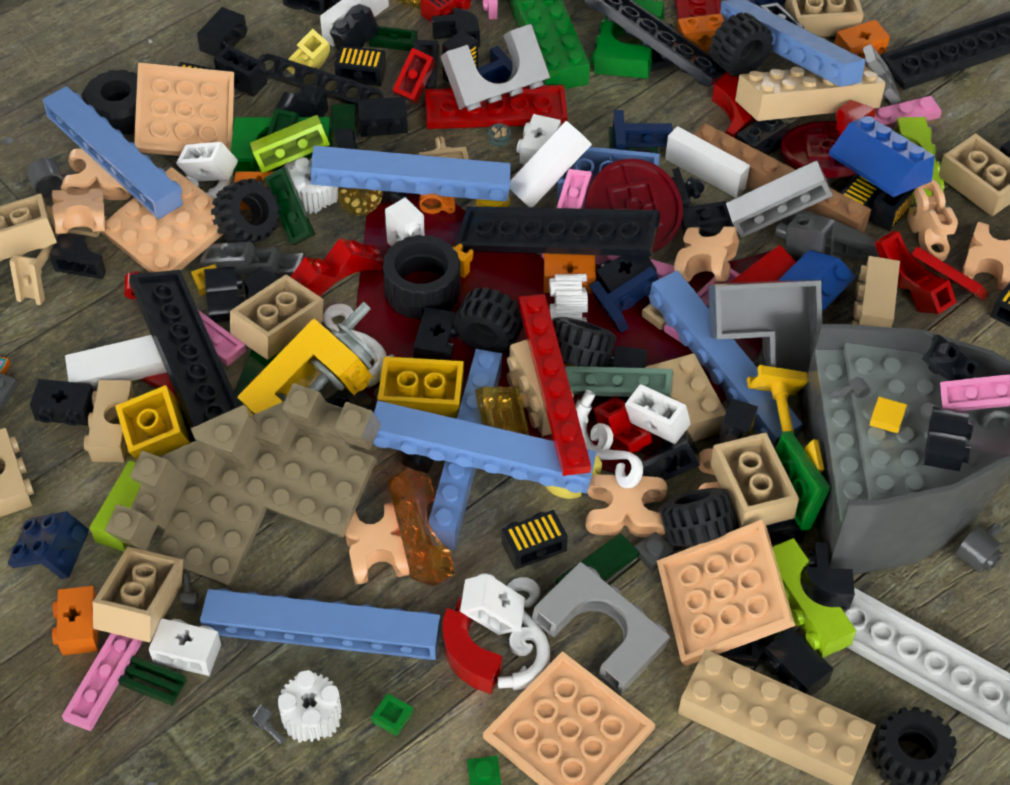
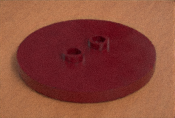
(812, 143)
(639, 186)

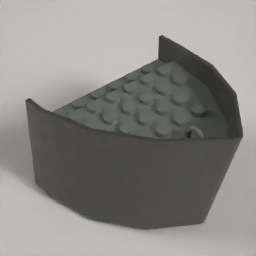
(881, 497)

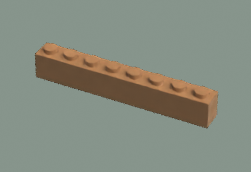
(767, 169)

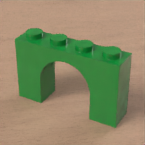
(619, 58)
(253, 128)

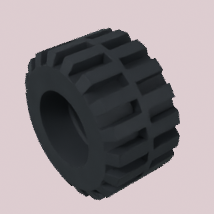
(741, 44)
(262, 206)
(488, 320)
(583, 342)
(698, 517)
(921, 729)

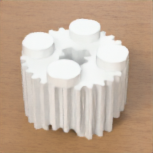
(312, 196)
(568, 296)
(310, 707)

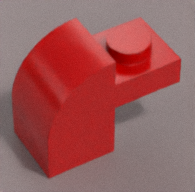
(625, 434)

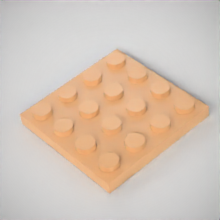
(182, 108)
(170, 240)
(725, 593)
(568, 727)

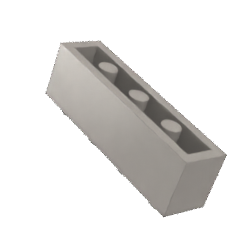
(779, 199)

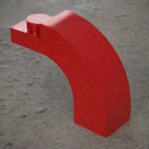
(467, 660)

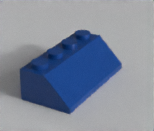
(883, 156)
(830, 270)

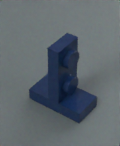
(499, 67)
(638, 133)
(624, 296)

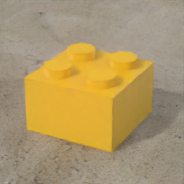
(153, 423)

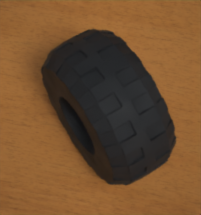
(114, 98)

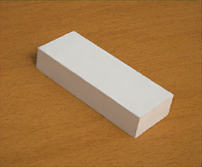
(340, 10)
(707, 162)
(549, 164)
(116, 361)

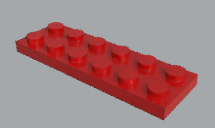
(518, 110)

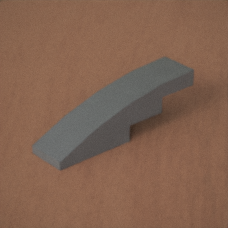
(847, 241)
(249, 260)

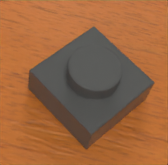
(653, 549)

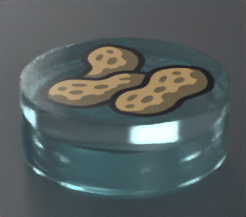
(499, 134)

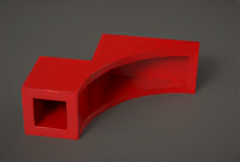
(724, 96)
(342, 260)
(928, 291)

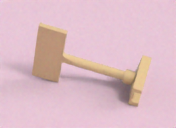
(27, 271)

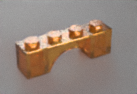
(425, 554)

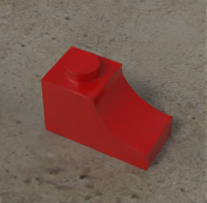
(851, 112)

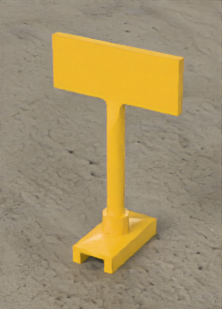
(782, 384)

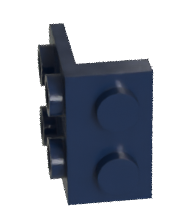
(50, 541)

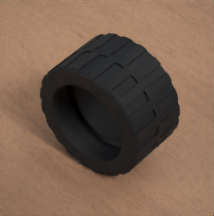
(415, 255)

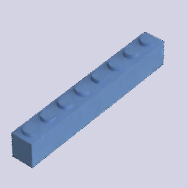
(803, 46)
(113, 152)
(410, 173)
(721, 358)
(475, 446)
(456, 480)
(322, 623)

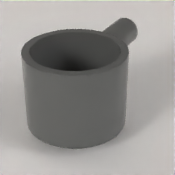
(45, 176)
(981, 548)

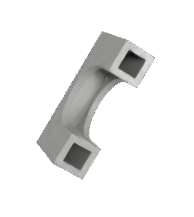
(472, 88)
(585, 591)

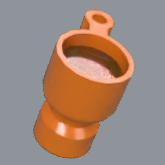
(434, 203)

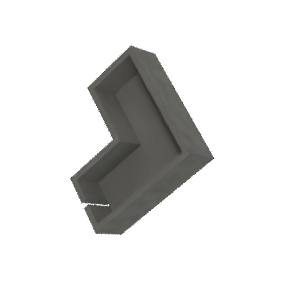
(780, 312)

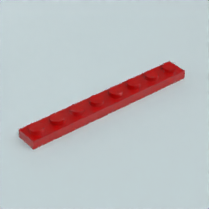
(554, 386)

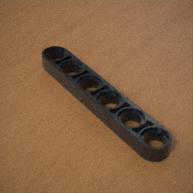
(322, 79)

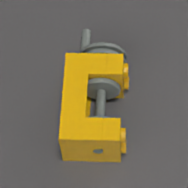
(312, 361)

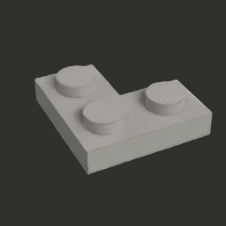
(875, 62)

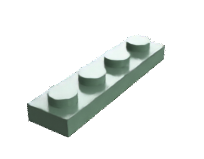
(618, 381)

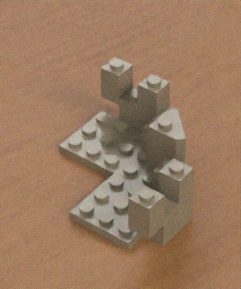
(219, 487)

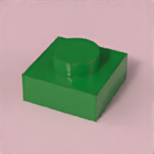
(392, 714)
(484, 771)

